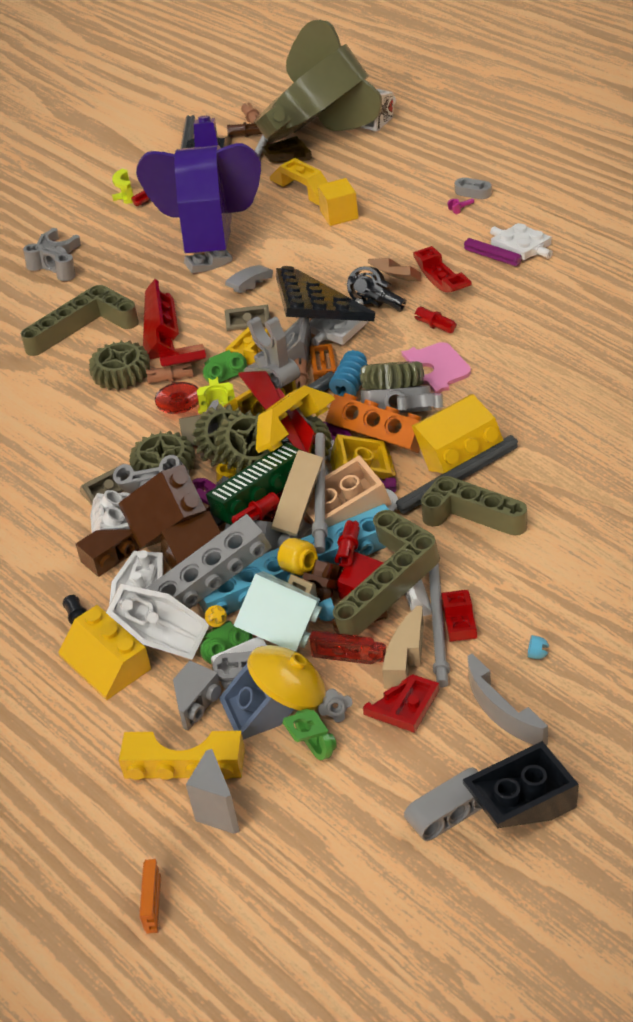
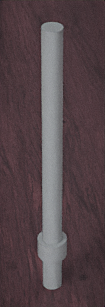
(320, 527)

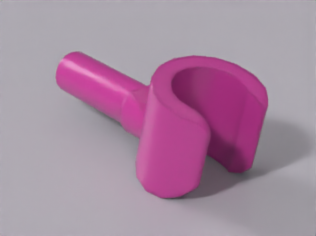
(456, 206)

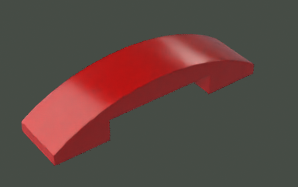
(438, 273)

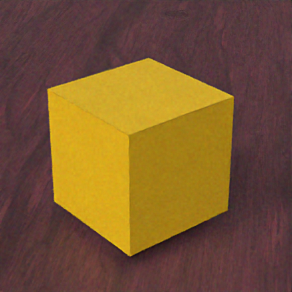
(338, 201)

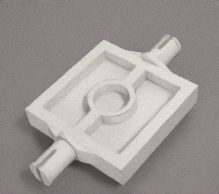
(522, 241)
(335, 330)

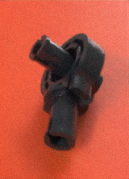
(373, 288)

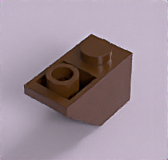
(106, 549)

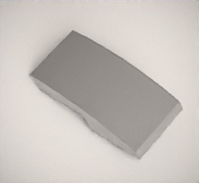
(209, 261)
(248, 277)

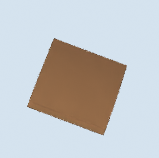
(395, 270)

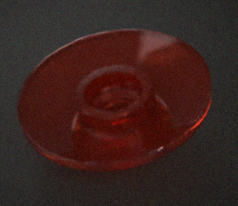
(177, 398)

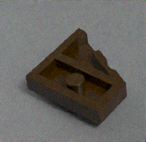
(287, 150)

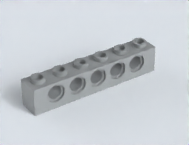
(214, 563)

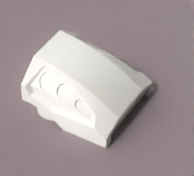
(107, 512)

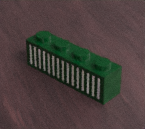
(252, 483)

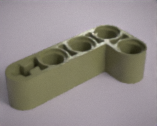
(473, 503)

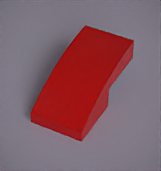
(459, 615)

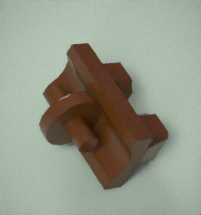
(325, 577)

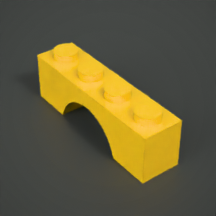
(147, 759)

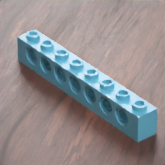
(233, 592)

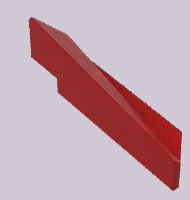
(159, 321)
(263, 389)

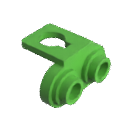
(224, 366)
(221, 639)
(311, 731)

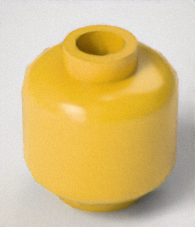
(296, 556)

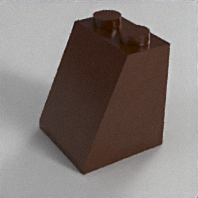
(161, 504)
(187, 537)

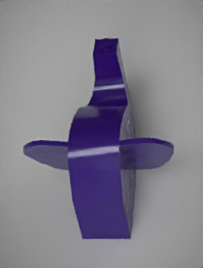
(202, 185)

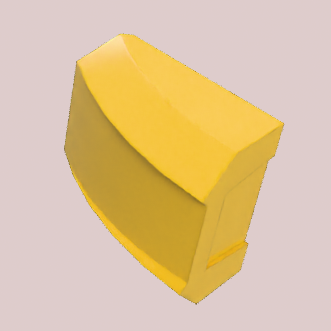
(372, 452)

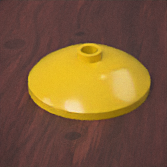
(286, 677)

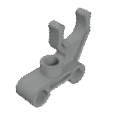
(52, 254)
(274, 352)
(409, 399)
(130, 480)

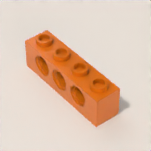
(341, 415)

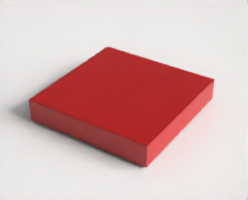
(182, 355)

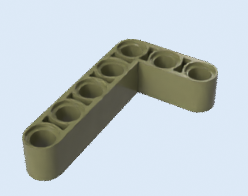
(76, 314)
(413, 559)

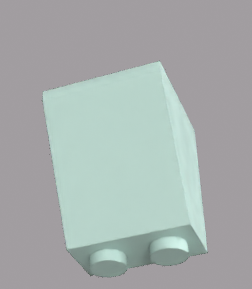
(278, 612)

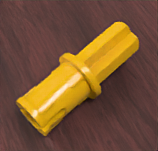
(215, 616)

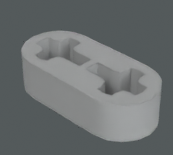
(473, 188)
(233, 659)

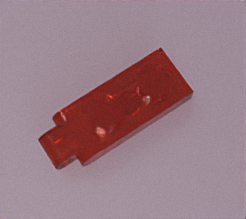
(346, 647)

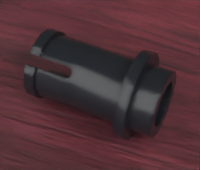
(73, 607)

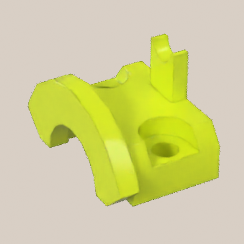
(121, 180)
(222, 392)

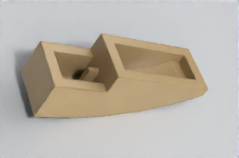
(297, 493)
(404, 649)

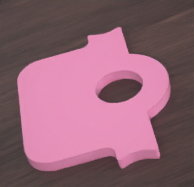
(445, 361)

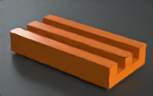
(316, 373)
(150, 896)

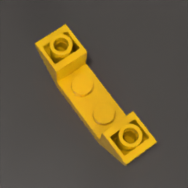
(302, 173)
(269, 427)

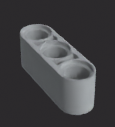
(442, 807)

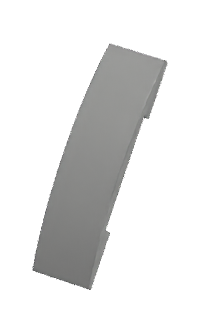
(522, 725)

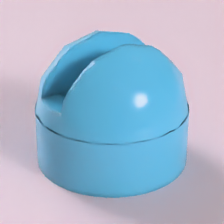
(327, 610)
(535, 647)

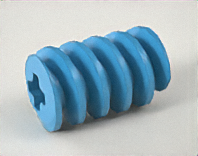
(347, 375)

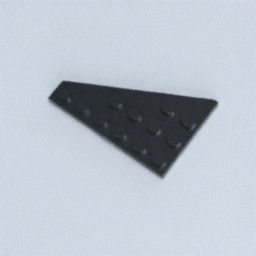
(310, 298)

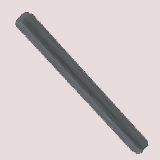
(460, 472)

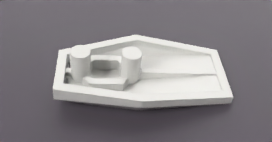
(139, 570)
(158, 620)

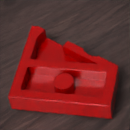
(404, 704)

